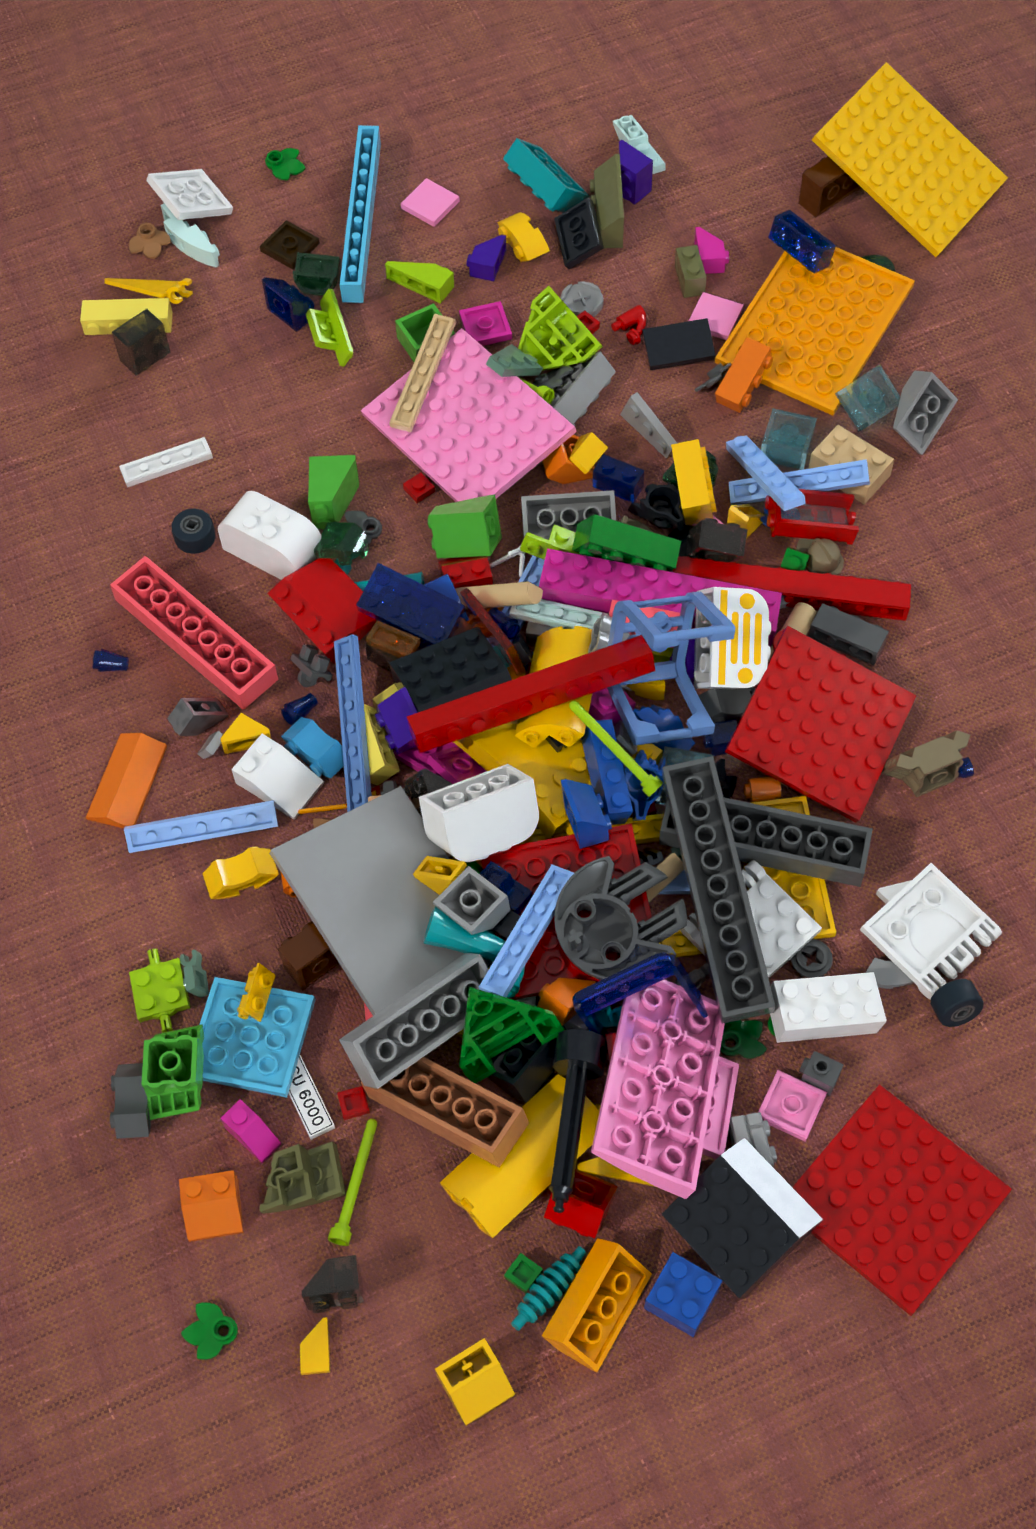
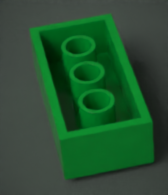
(625, 544)

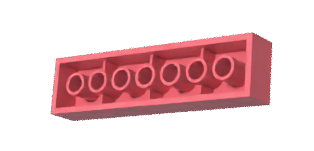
(194, 632)

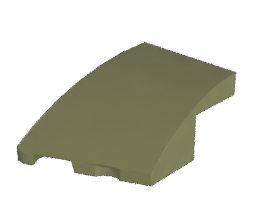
(303, 1178)

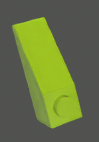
(423, 278)

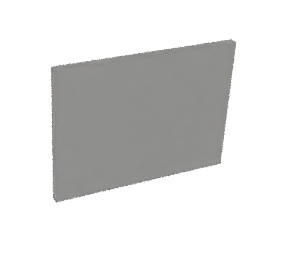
(364, 896)

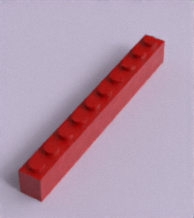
(846, 593)
(531, 693)

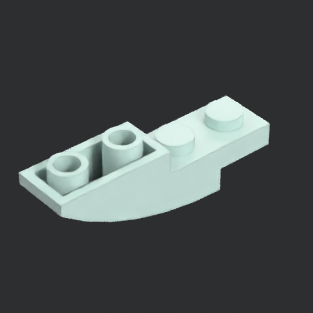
(632, 133)
(190, 239)

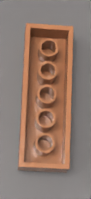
(454, 1109)

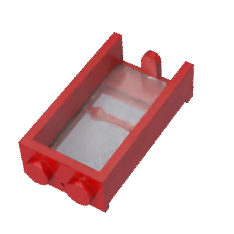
(822, 517)

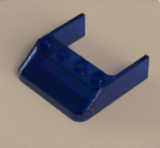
(629, 982)

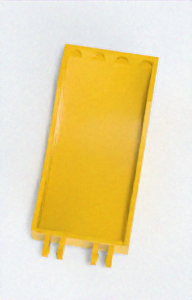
(545, 765)

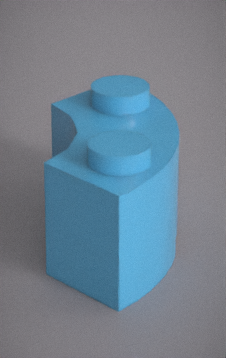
(314, 747)

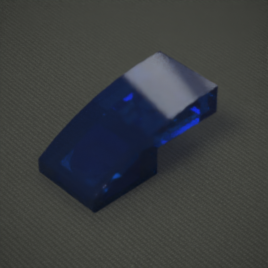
(517, 893)

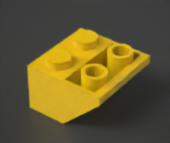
(474, 1381)

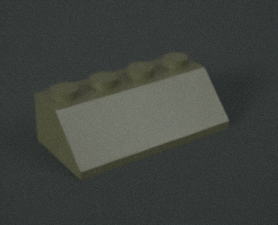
(609, 202)

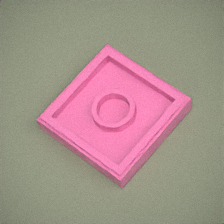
(430, 202)
(721, 314)
(792, 1105)

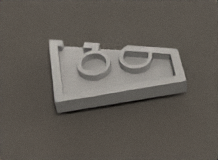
(647, 424)

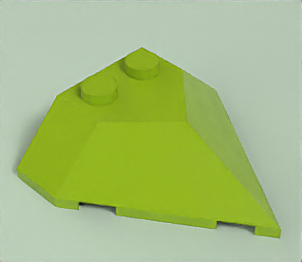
(556, 334)

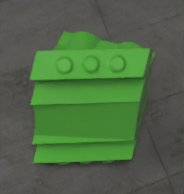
(173, 1072)

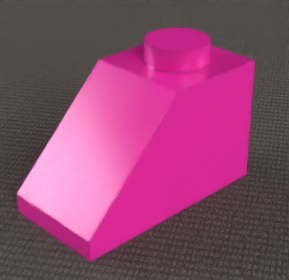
(711, 251)
(250, 1131)

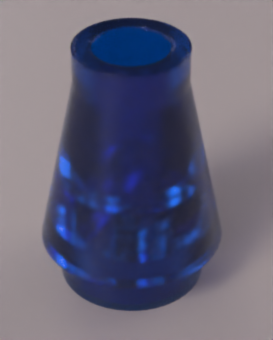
(505, 622)
(109, 661)
(298, 708)

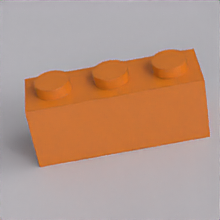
(744, 375)

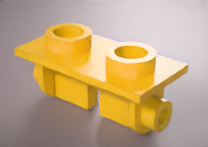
(258, 989)

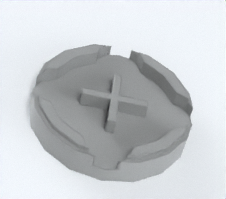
(583, 297)

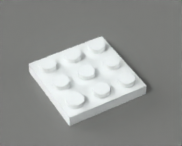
(189, 194)

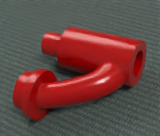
(629, 318)

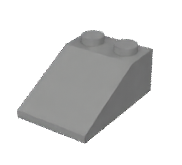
(922, 409)

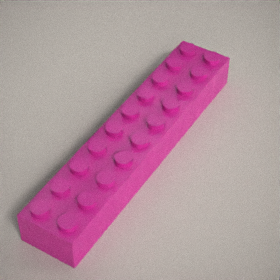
(597, 581)

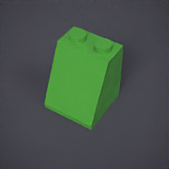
(331, 487)
(465, 528)

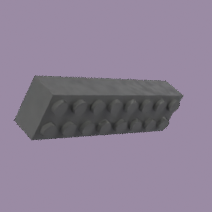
(791, 841)

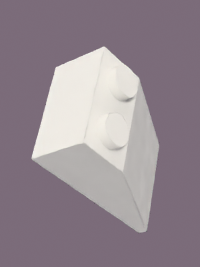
(276, 775)

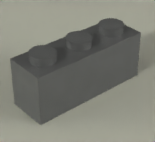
(848, 634)

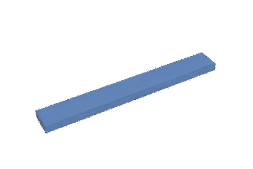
(352, 721)

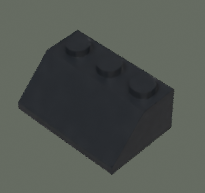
(524, 1067)

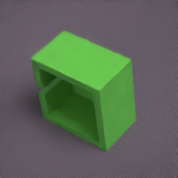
(413, 328)

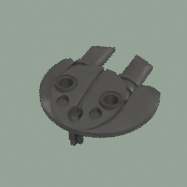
(611, 924)

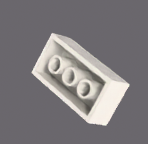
(826, 1007)

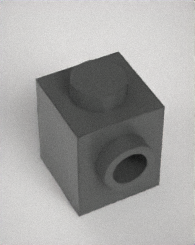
(821, 1072)

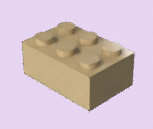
(846, 447)

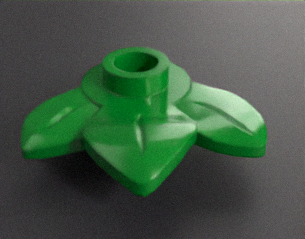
(284, 163)
(206, 1330)

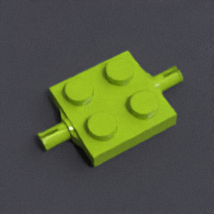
(159, 990)

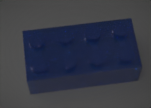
(410, 606)

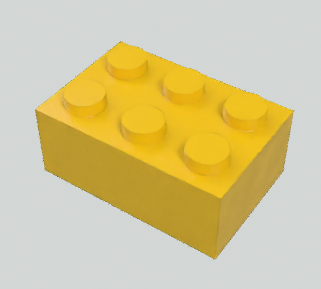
(693, 481)

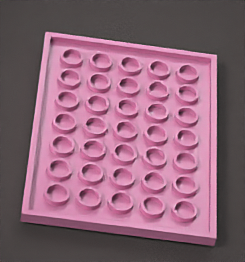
(474, 425)

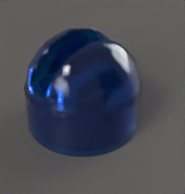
(966, 769)

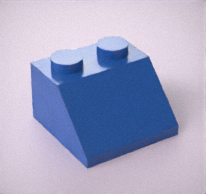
(585, 813)

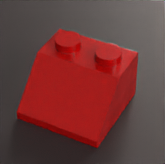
(467, 571)
(586, 1205)

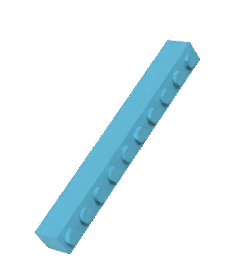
(360, 214)

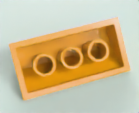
(597, 1304)

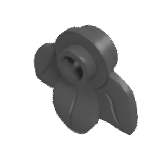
(714, 375)
(553, 378)
(365, 523)

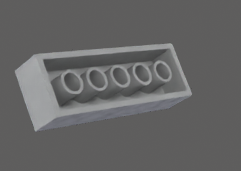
(414, 1022)

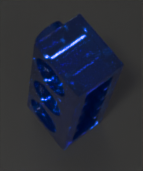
(801, 241)

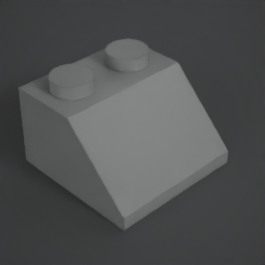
(473, 902)

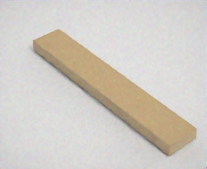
(422, 373)

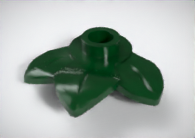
(745, 1037)

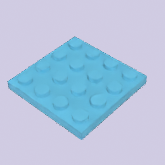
(253, 1052)

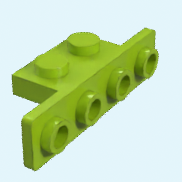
(329, 328)
(559, 539)

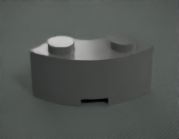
(726, 703)
(131, 1104)

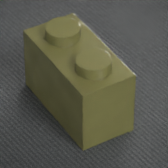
(690, 271)

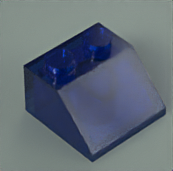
(286, 302)

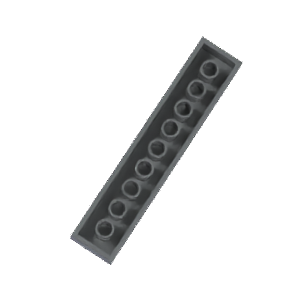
(718, 890)

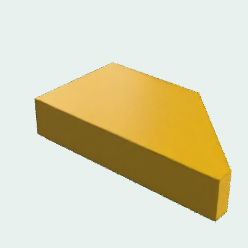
(315, 1350)

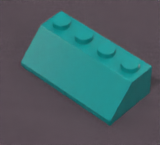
(544, 176)

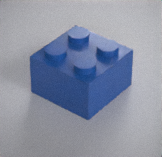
(683, 1294)

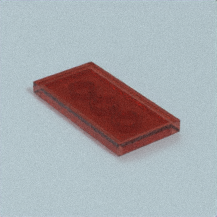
(493, 632)

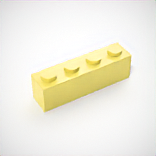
(105, 316)

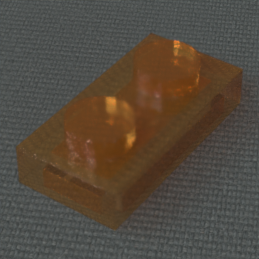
(392, 640)

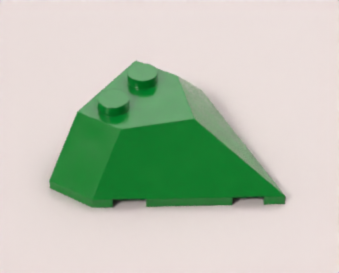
(496, 1025)

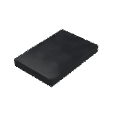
(578, 233)
(679, 344)

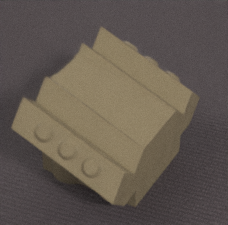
(929, 764)

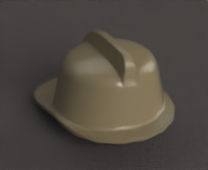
(824, 555)

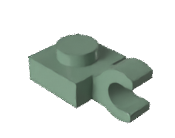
(194, 976)

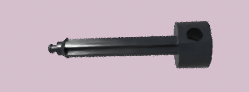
(580, 1058)

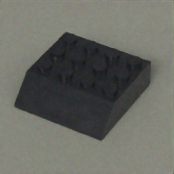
(449, 670)
(742, 1218)

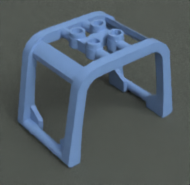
(655, 634)

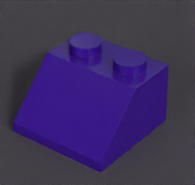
(635, 173)
(392, 716)

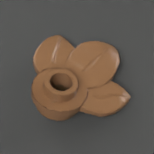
(149, 241)

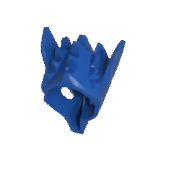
(664, 721)
(639, 800)

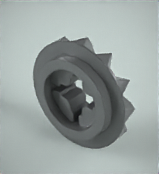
(823, 958)

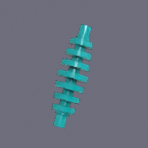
(548, 1288)

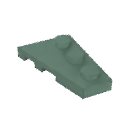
(513, 362)

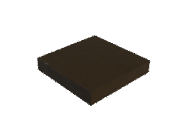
(286, 242)

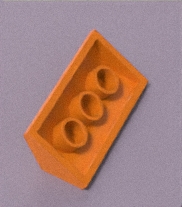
(126, 780)

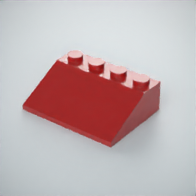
(322, 604)

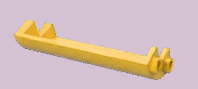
(558, 721)
(500, 1193)

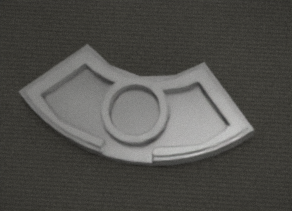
(888, 974)

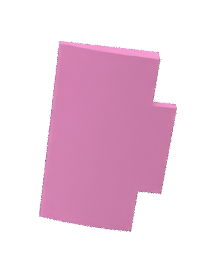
(666, 1089)

